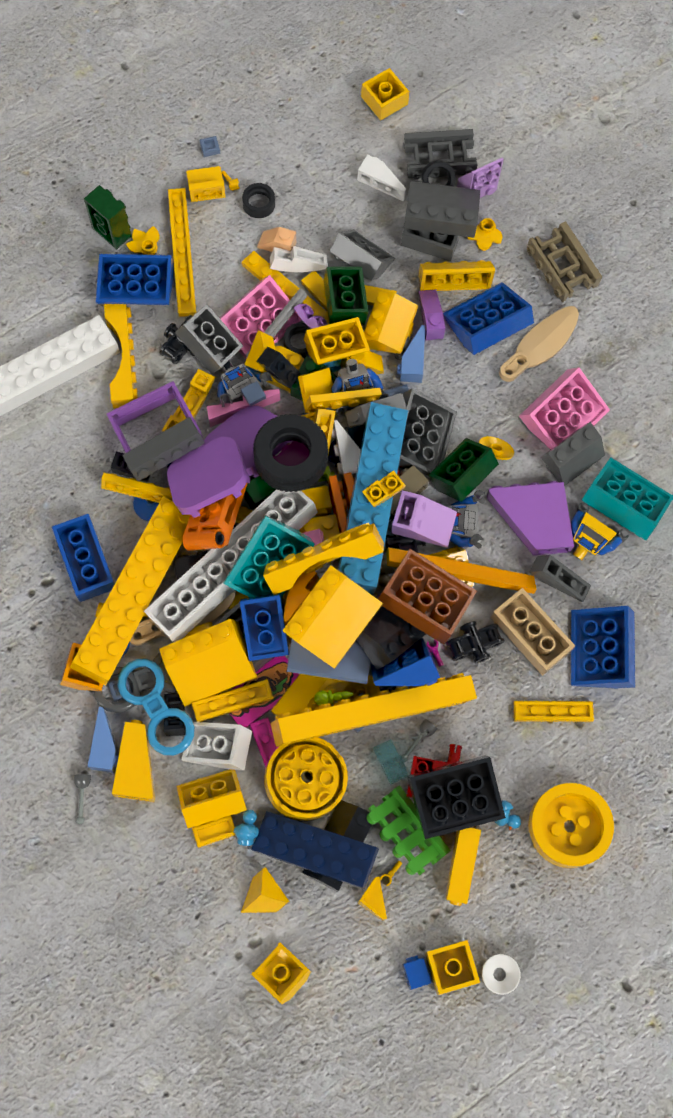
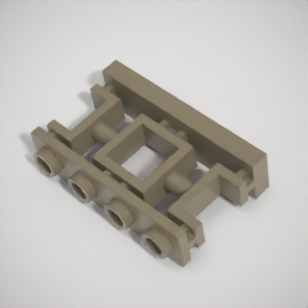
(574, 253)

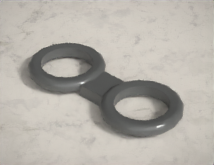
(141, 680)

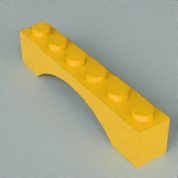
(122, 386)
(361, 543)

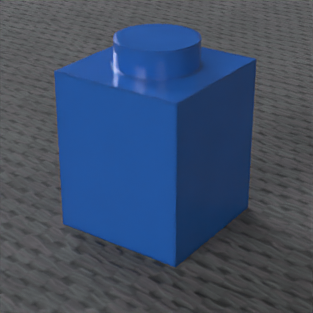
(416, 972)

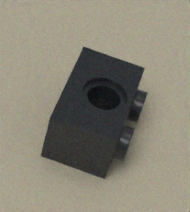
(278, 367)

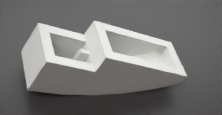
(297, 260)

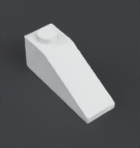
(379, 176)

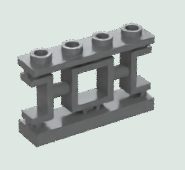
(440, 142)

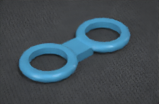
(156, 707)

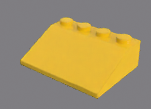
(332, 616)
(208, 662)

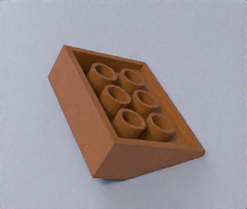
(427, 596)

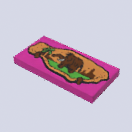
(279, 682)

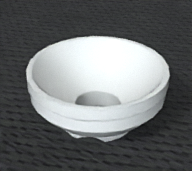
(512, 974)

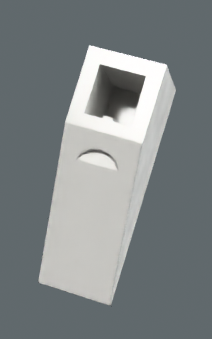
(346, 450)

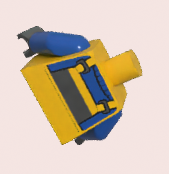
(593, 535)

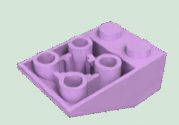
(483, 178)
(423, 519)

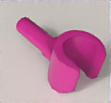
(434, 650)

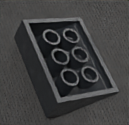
(387, 637)
(456, 796)

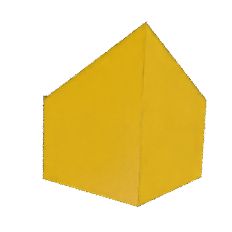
(264, 894)
(373, 900)

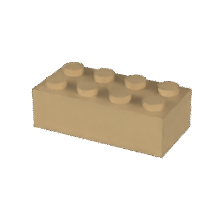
(532, 631)

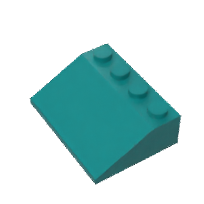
(628, 498)
(268, 543)

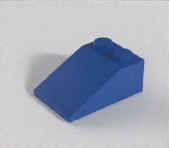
(263, 627)

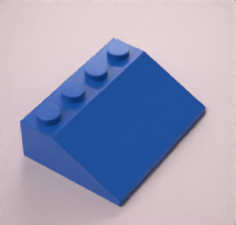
(134, 279)
(489, 318)
(603, 647)
(411, 668)

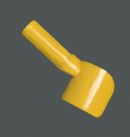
(233, 183)
(391, 873)

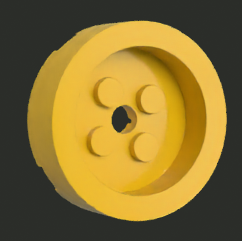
(294, 796)
(590, 818)

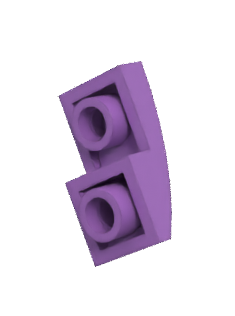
(306, 314)

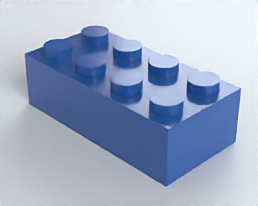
(83, 557)

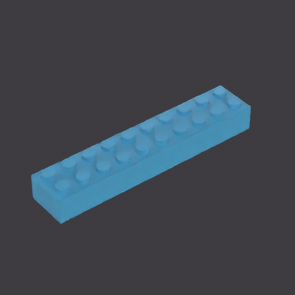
(377, 458)

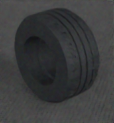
(284, 429)

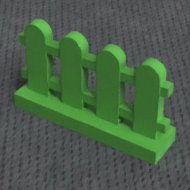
(407, 818)

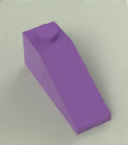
(432, 314)

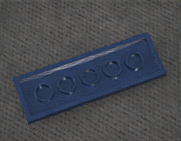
(315, 849)

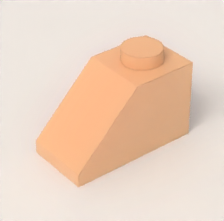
(277, 237)

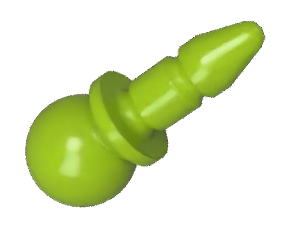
(323, 697)

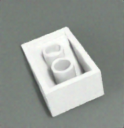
(219, 745)

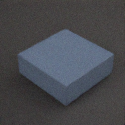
(209, 146)
(253, 393)
(113, 686)

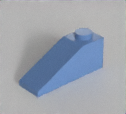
(413, 359)
(103, 749)

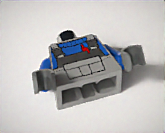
(237, 378)
(355, 378)
(465, 525)

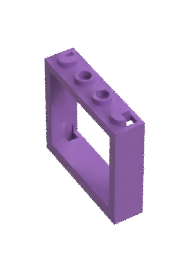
(145, 404)

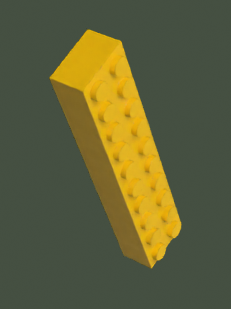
(131, 593)
(369, 711)

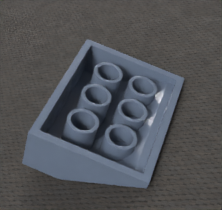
(352, 667)

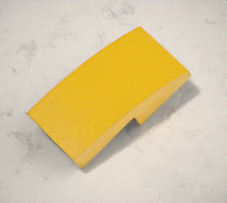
(384, 489)

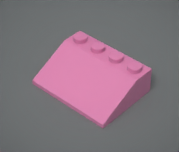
(256, 312)
(564, 408)

